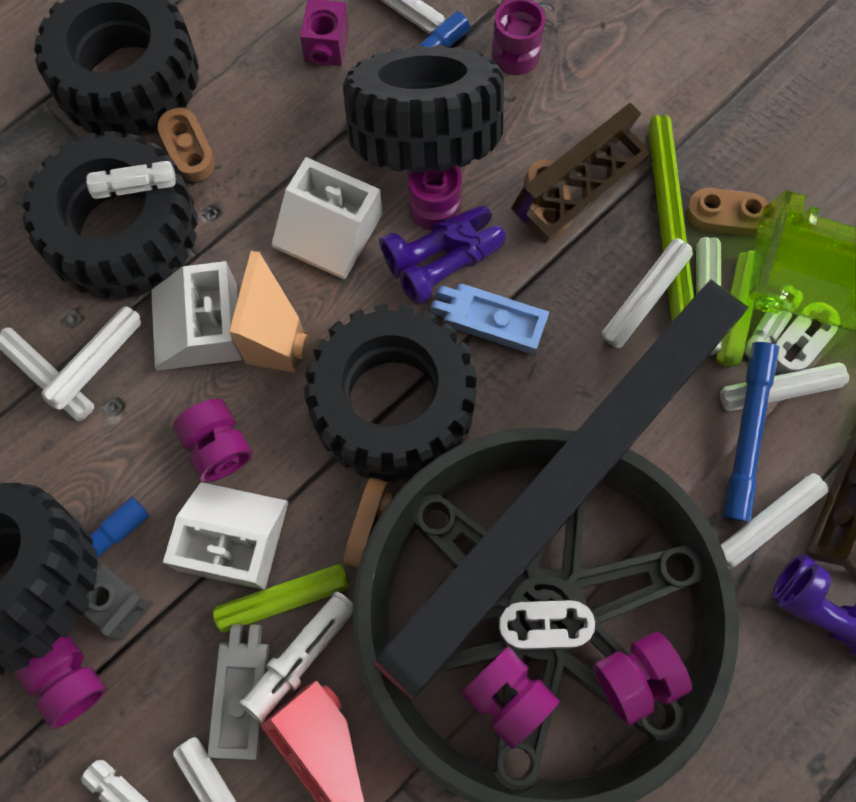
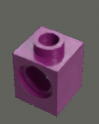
(324, 32)

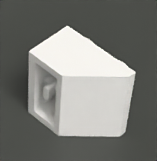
(326, 218)
(194, 317)
(226, 535)

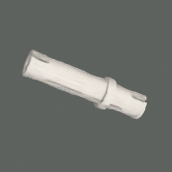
(285, 671)

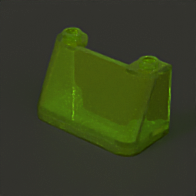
(804, 263)

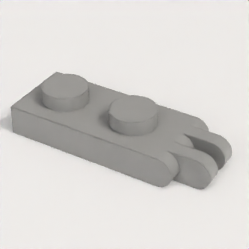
(238, 670)

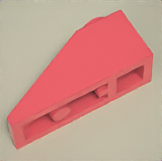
(316, 744)

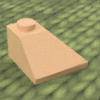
(265, 321)

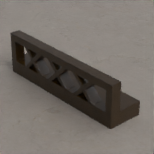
(576, 161)
(835, 530)

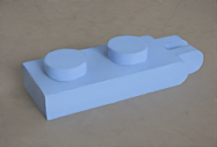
(491, 317)

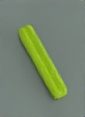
(735, 341)
(281, 598)

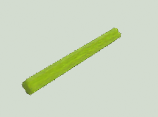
(669, 205)

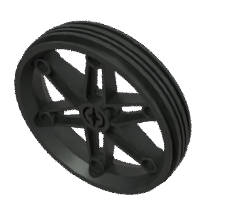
(693, 546)

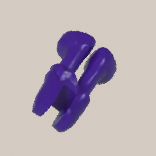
(453, 235)
(803, 592)

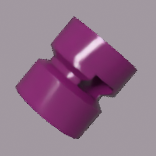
(518, 36)
(434, 195)
(211, 437)
(643, 677)
(61, 683)
(523, 711)

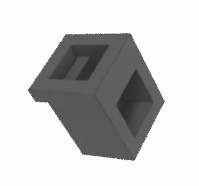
(123, 607)

